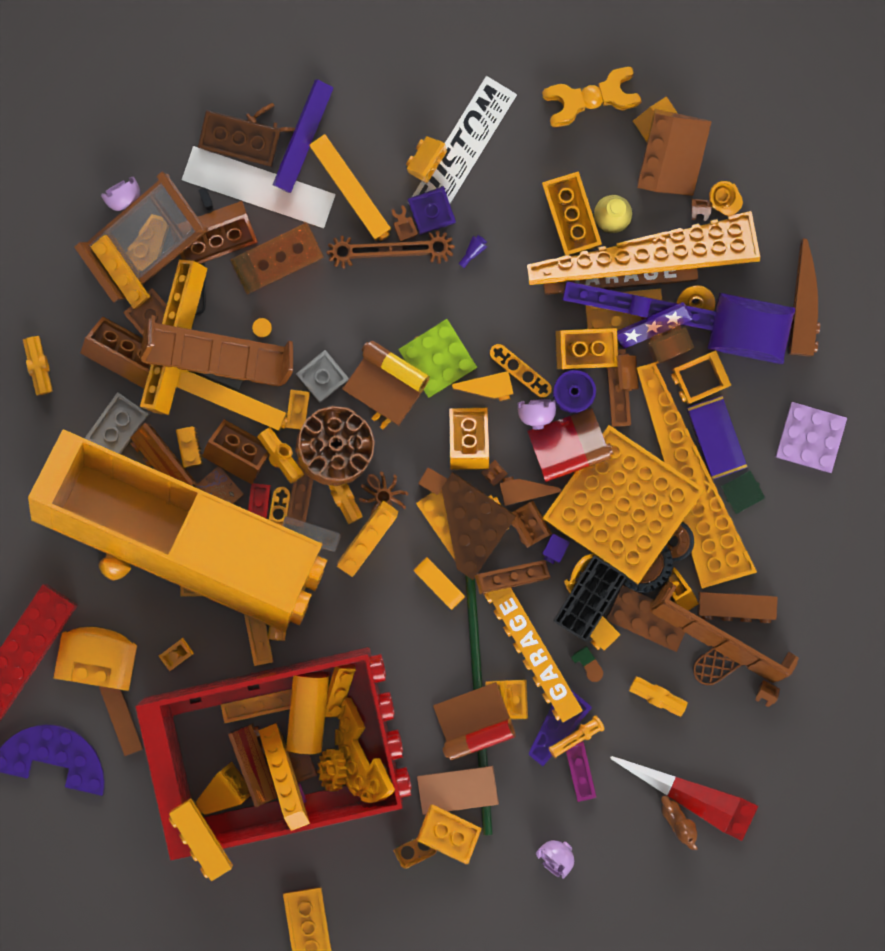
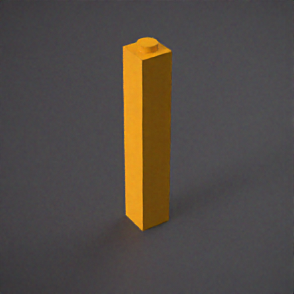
(350, 188)
(232, 400)

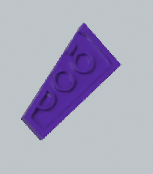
(554, 731)

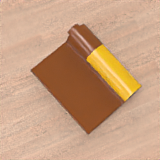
(386, 382)

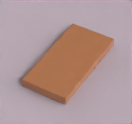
(458, 789)

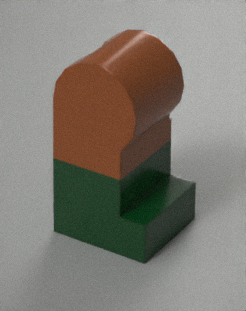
(593, 669)

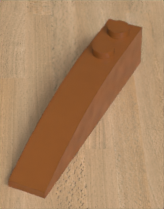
(805, 320)

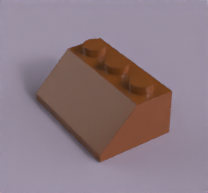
(236, 451)

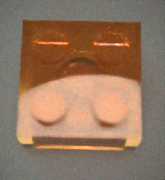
(670, 345)

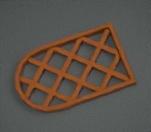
(713, 666)

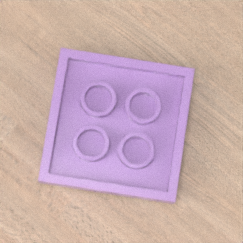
(811, 437)

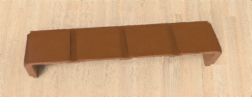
(216, 354)
(719, 639)

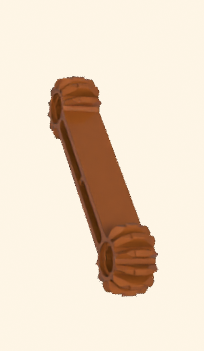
(390, 249)

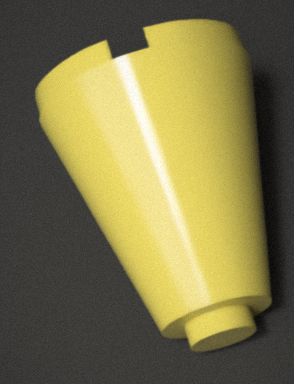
(613, 214)

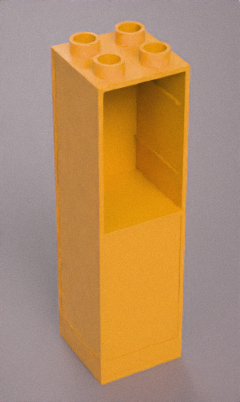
(176, 531)

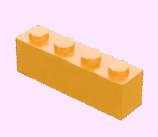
(367, 538)
(200, 839)

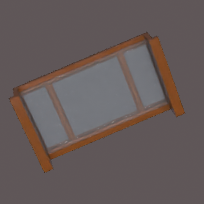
(146, 234)

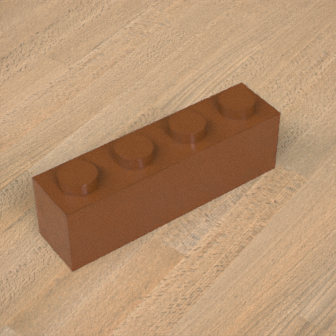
(738, 606)

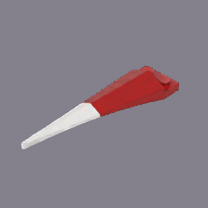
(721, 809)

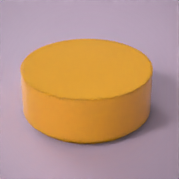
(262, 327)

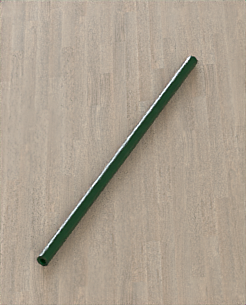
(477, 681)

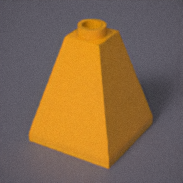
(224, 791)

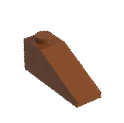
(522, 490)

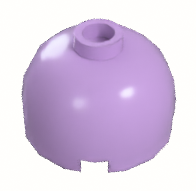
(122, 194)
(537, 412)
(557, 857)

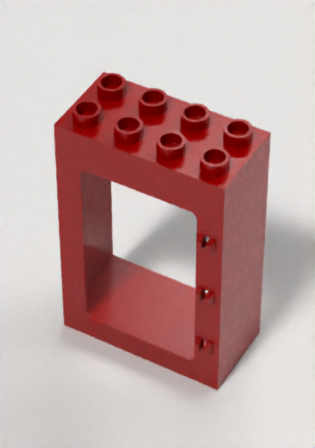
(267, 820)

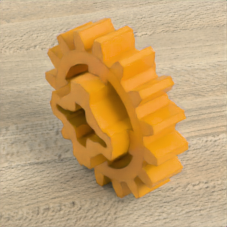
(332, 770)

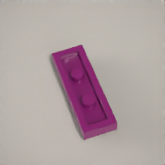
(580, 772)

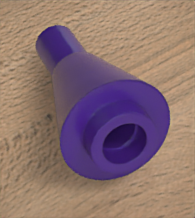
(475, 247)

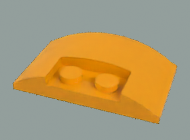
(96, 658)

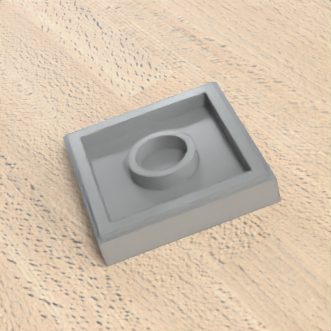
(322, 376)

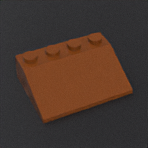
(673, 153)

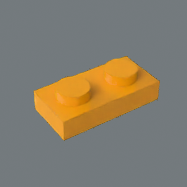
(297, 409)

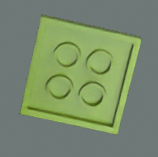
(439, 356)

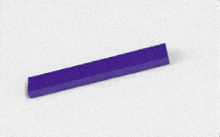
(303, 136)

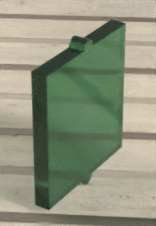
(743, 492)

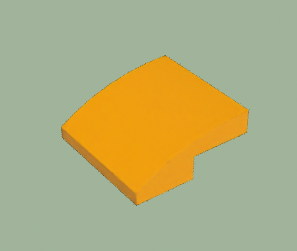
(514, 696)

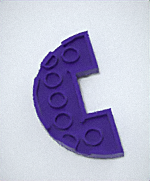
(57, 747)

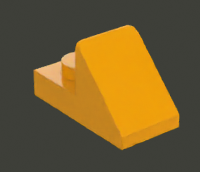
(176, 654)

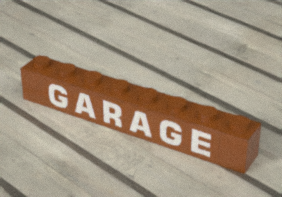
(633, 280)

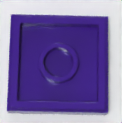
(431, 210)

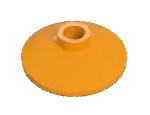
(705, 297)

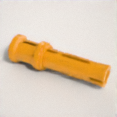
(584, 732)

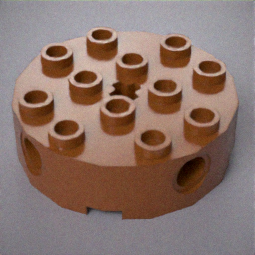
(348, 433)

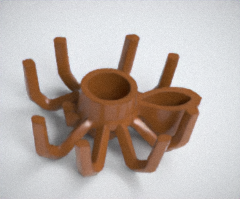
(382, 493)

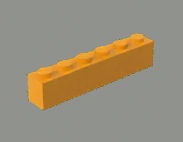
(283, 777)

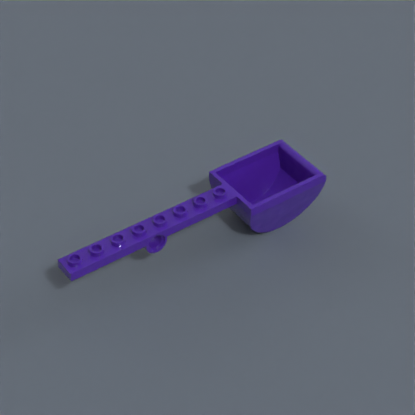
(737, 326)

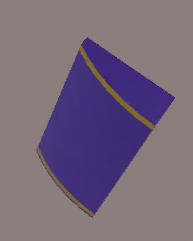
(716, 437)

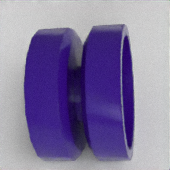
(574, 403)

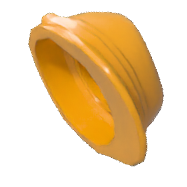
(725, 198)

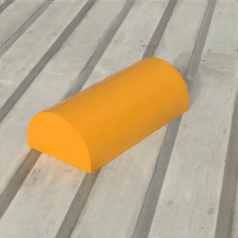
(572, 214)
(307, 713)

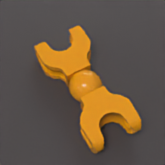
(591, 97)

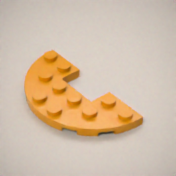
(363, 779)

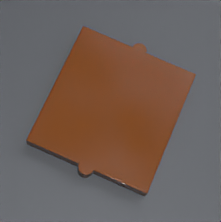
(627, 372)

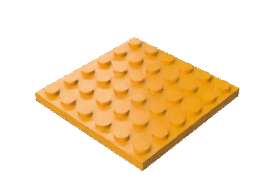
(624, 506)

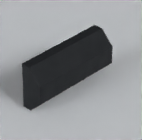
(590, 598)

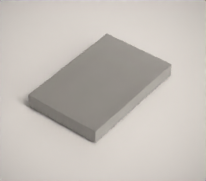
(117, 424)

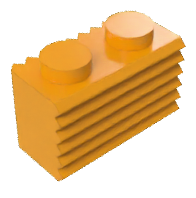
(189, 447)

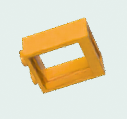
(718, 369)

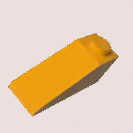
(490, 386)

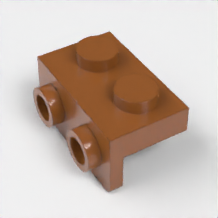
(530, 524)

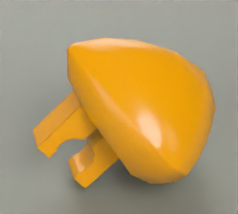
(113, 567)

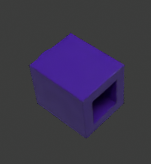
(555, 549)

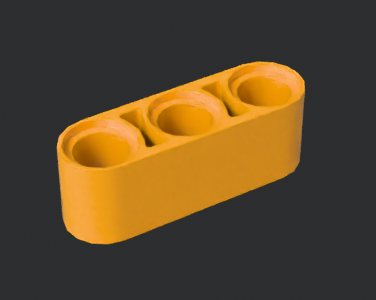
(439, 583)

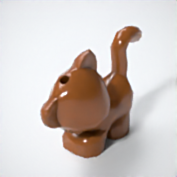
(683, 827)

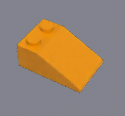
(586, 348)
(469, 438)

